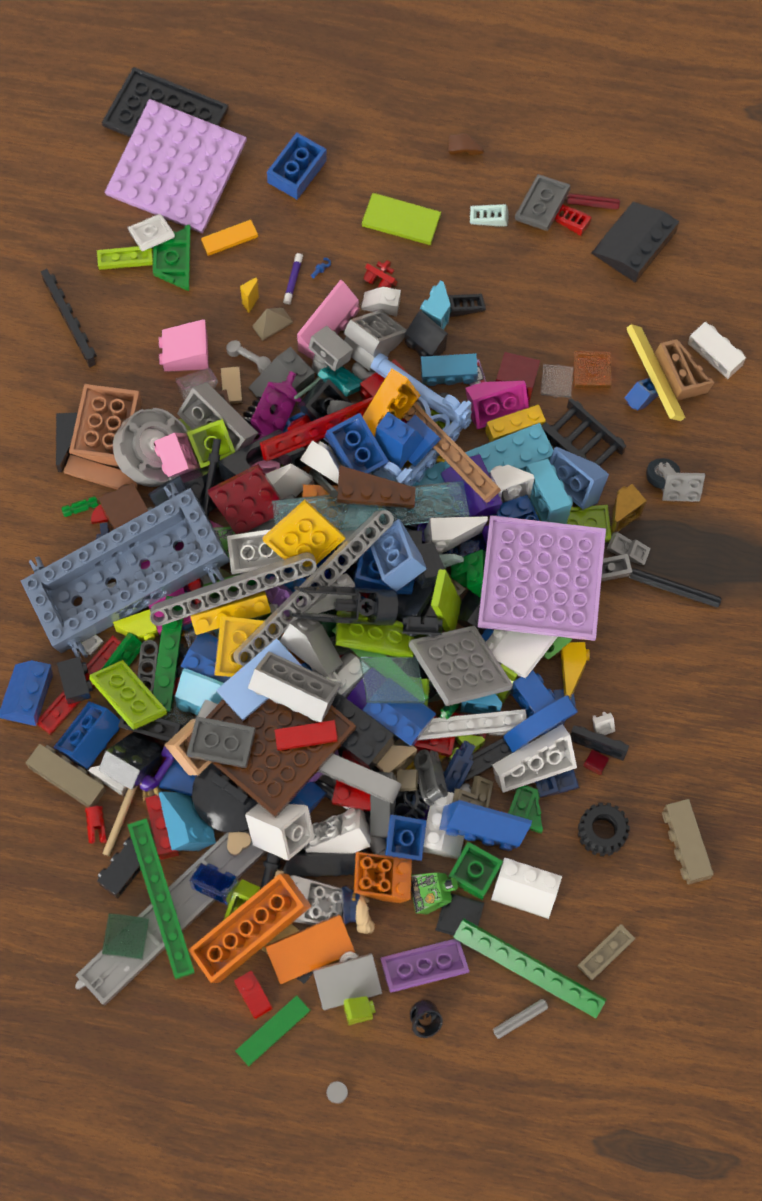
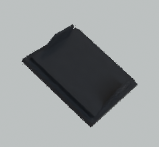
(457, 910)

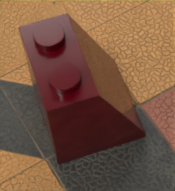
(519, 369)

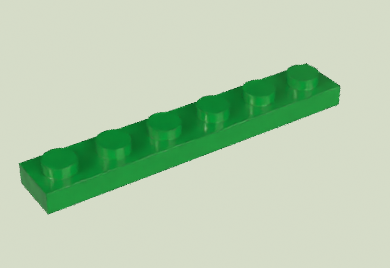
(168, 661)

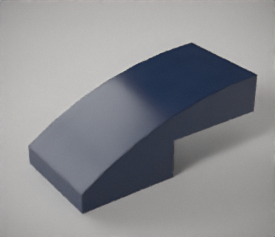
(557, 784)

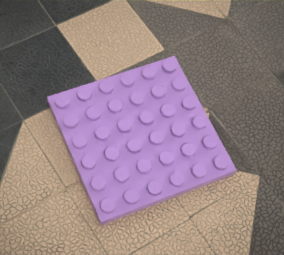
(176, 166)
(542, 578)

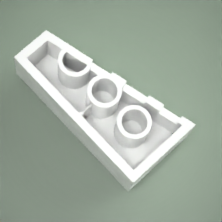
(537, 760)

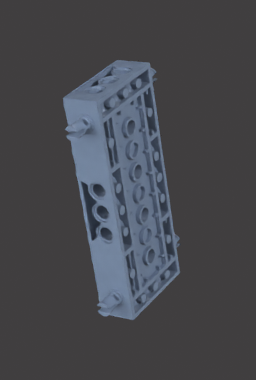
(120, 557)

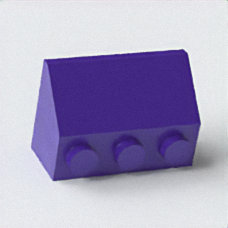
(476, 505)

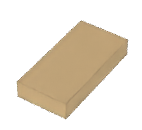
(232, 383)

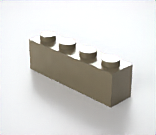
(65, 776)
(688, 842)

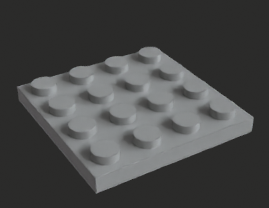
(460, 665)

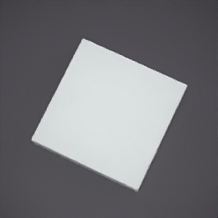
(151, 232)

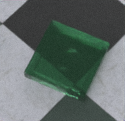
(125, 936)

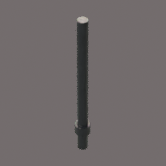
(214, 457)

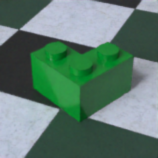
(470, 572)

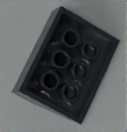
(636, 240)

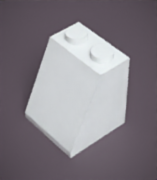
(280, 835)

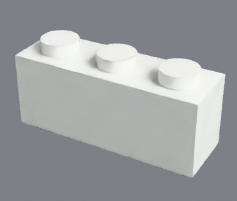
(716, 350)

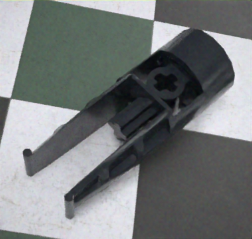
(380, 605)

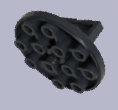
(221, 801)

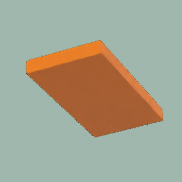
(309, 949)

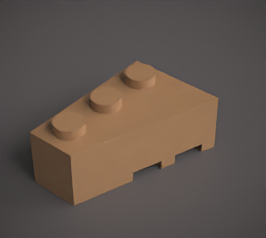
(681, 371)

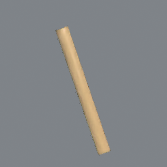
(119, 821)

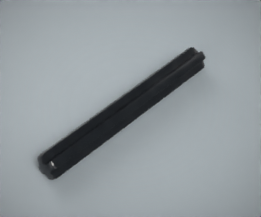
(675, 587)

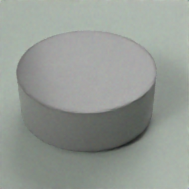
(336, 1092)

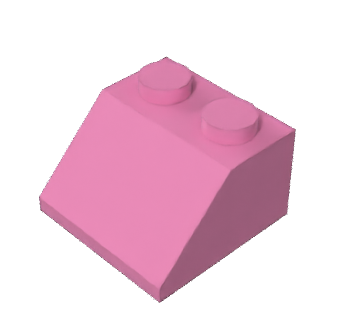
(176, 454)

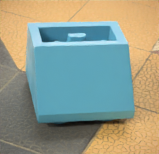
(437, 305)

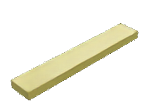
(655, 373)

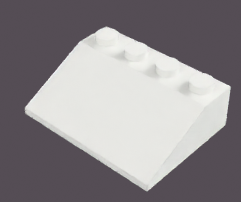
(518, 649)

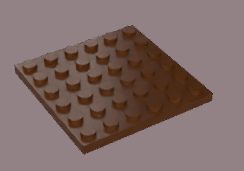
(276, 775)

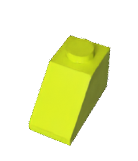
(138, 625)

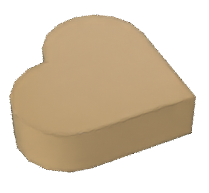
(237, 842)

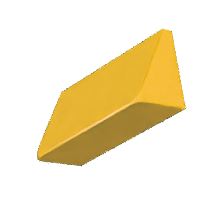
(249, 294)

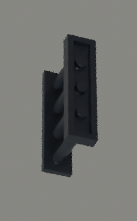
(602, 432)

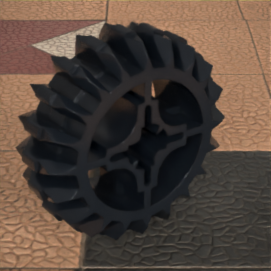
(408, 809)

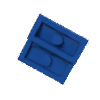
(178, 780)

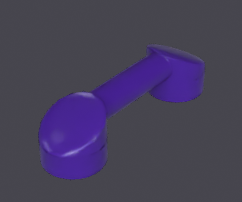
(150, 783)

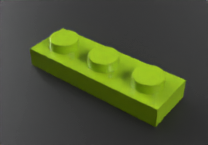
(124, 257)

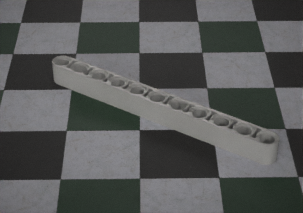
(319, 578)
(345, 771)

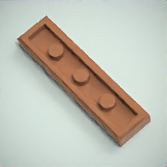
(97, 473)

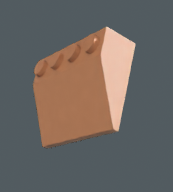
(99, 419)

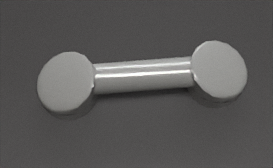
(234, 349)

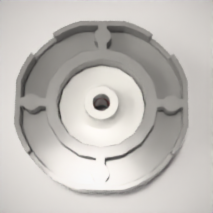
(136, 446)

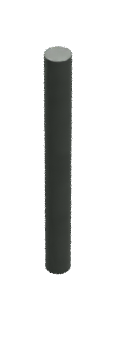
(323, 483)

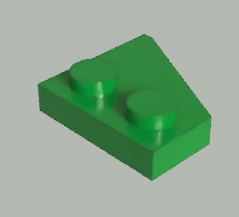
(527, 806)

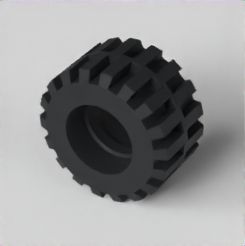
(609, 814)

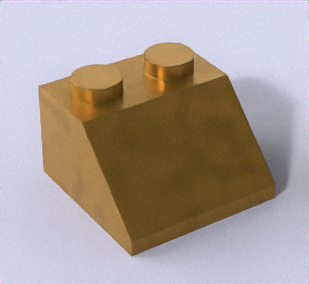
(627, 507)

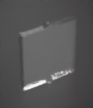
(556, 381)

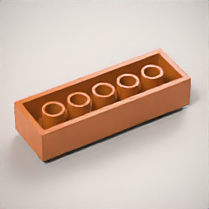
(249, 928)

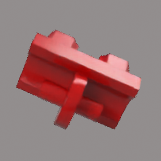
(372, 273)

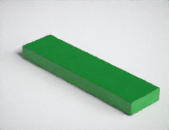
(272, 1031)

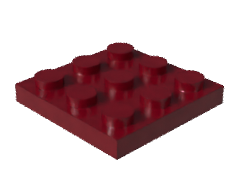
(245, 499)

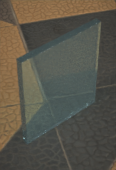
(392, 680)

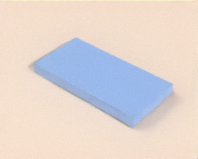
(236, 691)

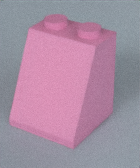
(184, 347)

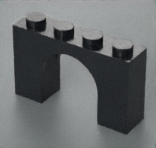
(251, 454)

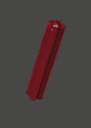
(594, 201)

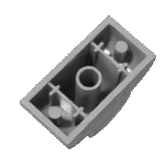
(372, 335)

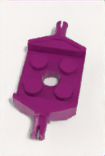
(282, 397)

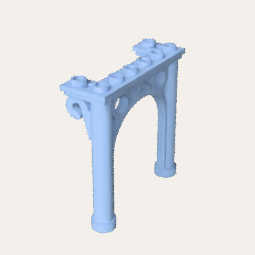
(449, 411)

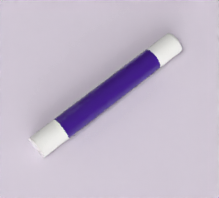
(293, 277)

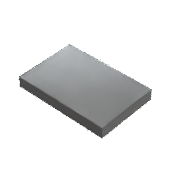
(347, 980)

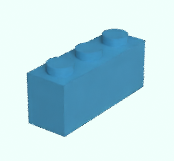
(449, 369)

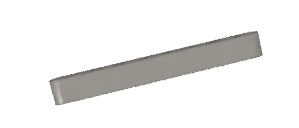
(226, 596)

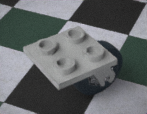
(675, 485)

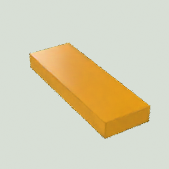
(229, 237)

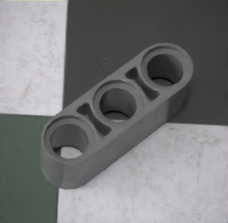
(148, 660)

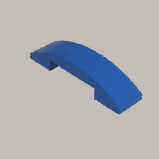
(540, 723)

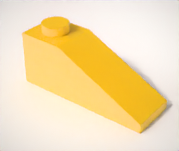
(573, 664)

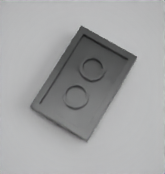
(542, 202)
(221, 742)

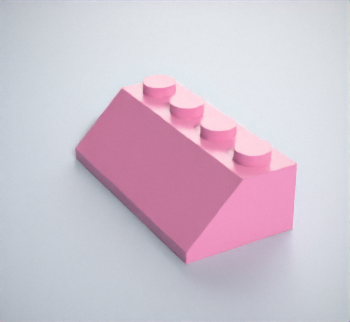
(333, 312)

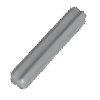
(520, 1018)

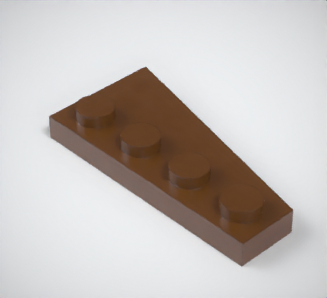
(368, 489)

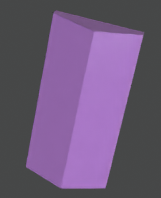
(424, 965)

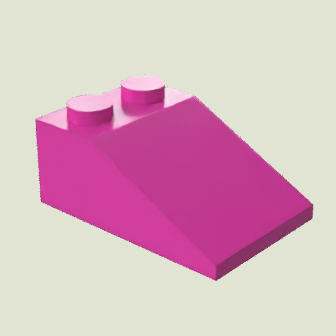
(496, 400)

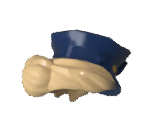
(356, 910)

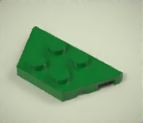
(172, 259)

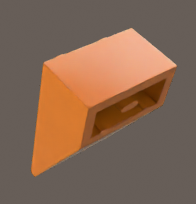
(383, 877)

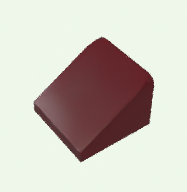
(596, 762)

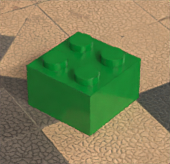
(475, 870)

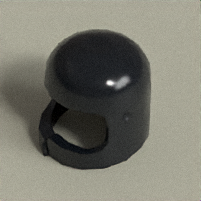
(420, 1008)

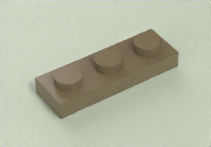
(606, 952)

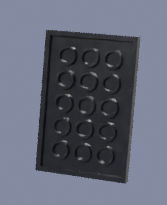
(142, 86)

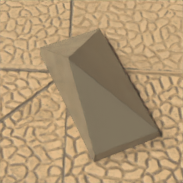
(271, 322)

